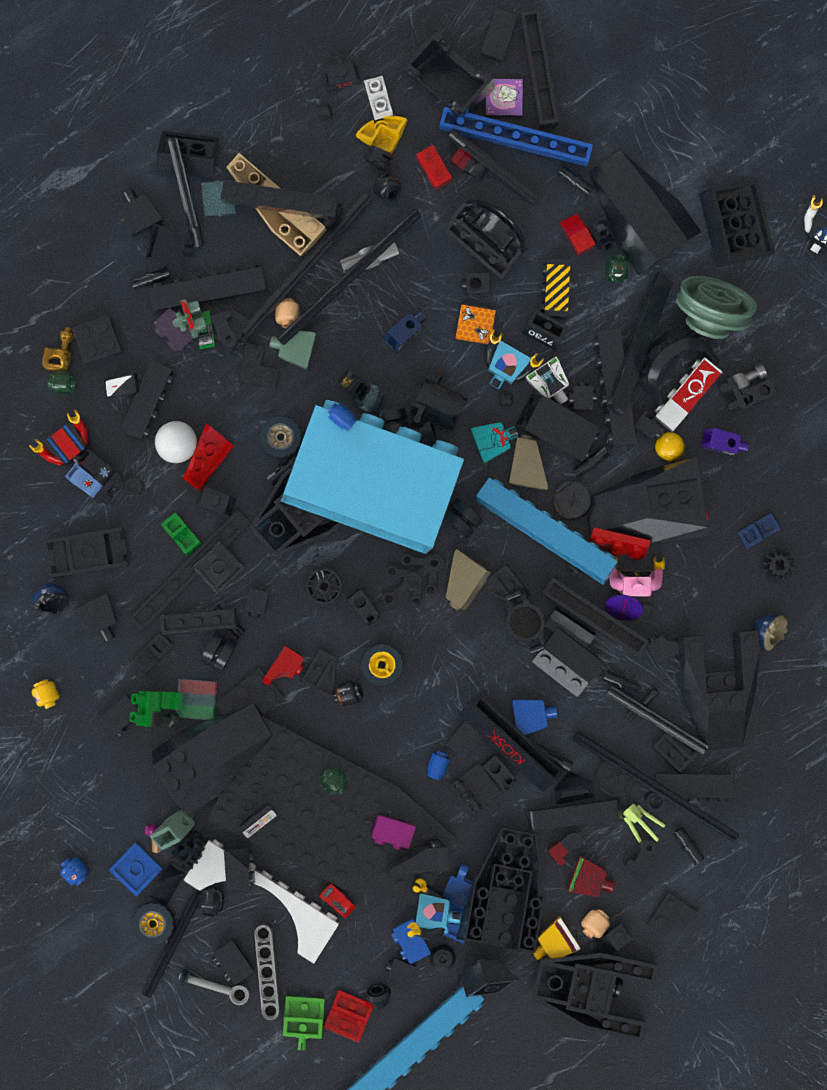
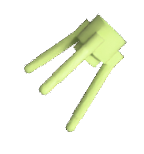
(634, 814)

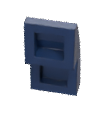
(759, 530)

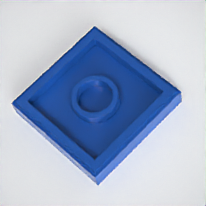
(136, 869)

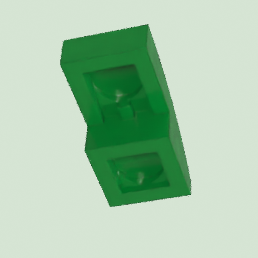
(181, 534)

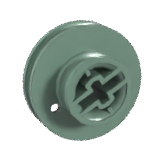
(715, 306)

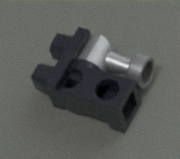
(743, 392)

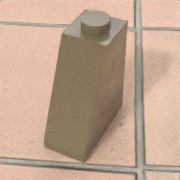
(527, 465)
(465, 580)

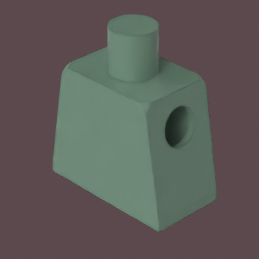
(297, 350)
(178, 824)

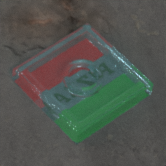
(198, 699)

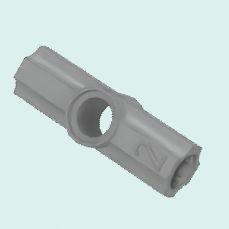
(349, 262)

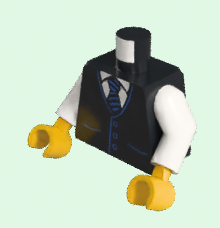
(816, 226)

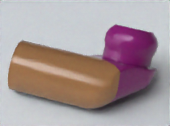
(149, 829)

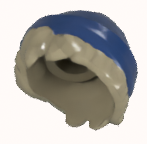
(771, 630)

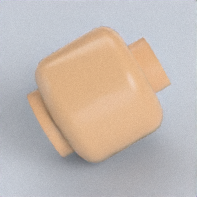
(287, 312)
(595, 923)

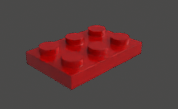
(620, 543)

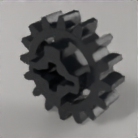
(188, 851)

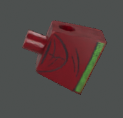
(589, 879)

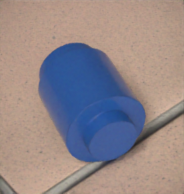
(342, 416)
(438, 765)

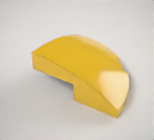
(383, 133)

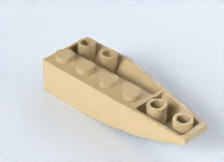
(295, 230)

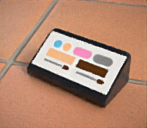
(257, 821)

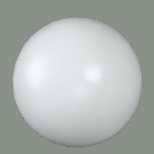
(175, 442)

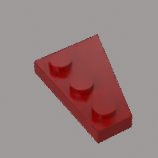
(207, 457)

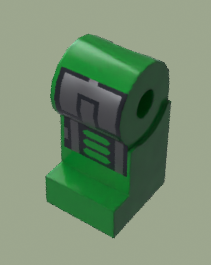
(206, 336)

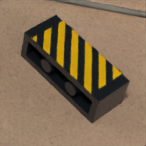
(556, 288)

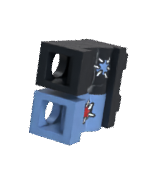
(99, 482)

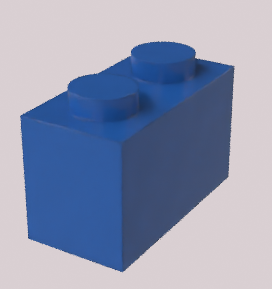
(413, 947)

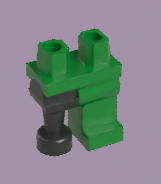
(150, 708)

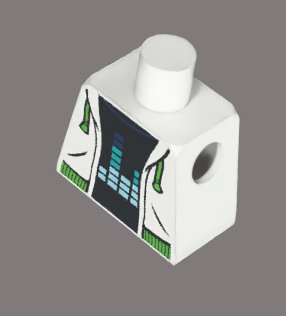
(550, 381)

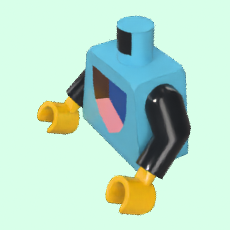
(507, 363)
(433, 913)

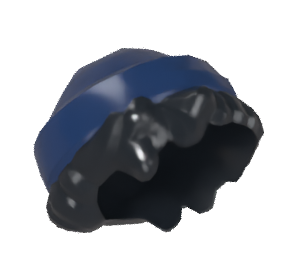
(50, 599)

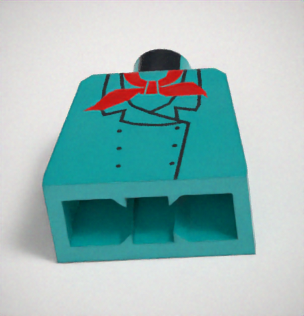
(493, 440)

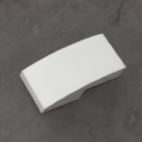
(378, 97)

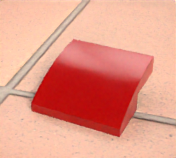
(348, 1016)

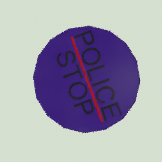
(624, 607)

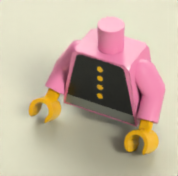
(638, 581)

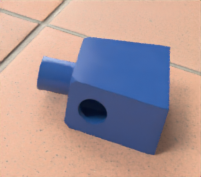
(532, 715)

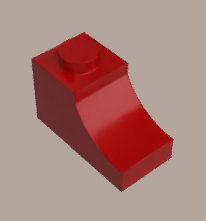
(286, 665)

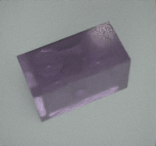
(177, 339)

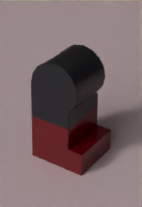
(468, 164)
(568, 843)

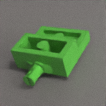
(303, 1018)

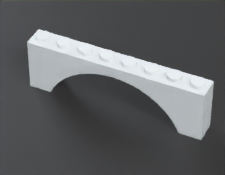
(312, 924)

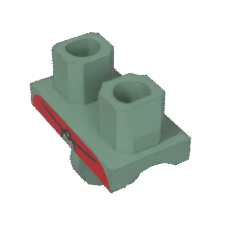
(194, 325)

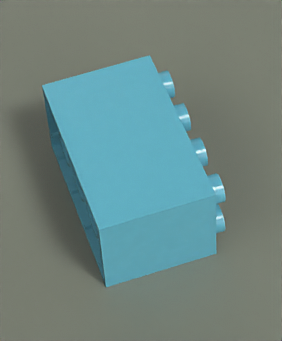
(374, 479)

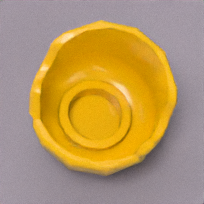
(670, 446)

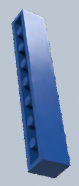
(517, 137)

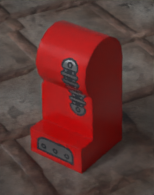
(337, 900)

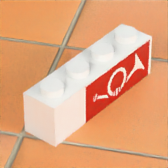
(688, 394)

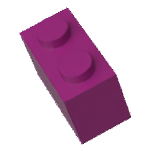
(392, 832)

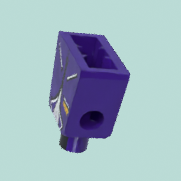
(717, 439)

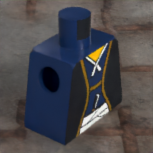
(400, 335)

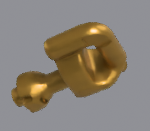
(61, 354)

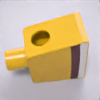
(556, 941)

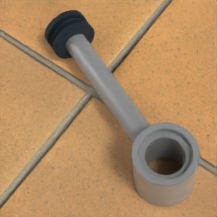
(185, 978)

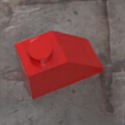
(577, 234)

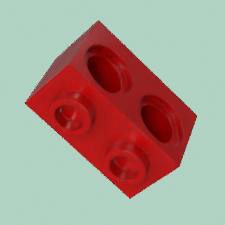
(434, 167)

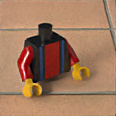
(66, 443)

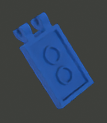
(457, 893)

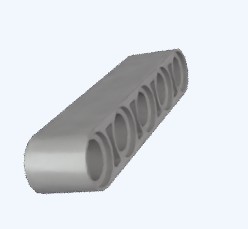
(267, 980)

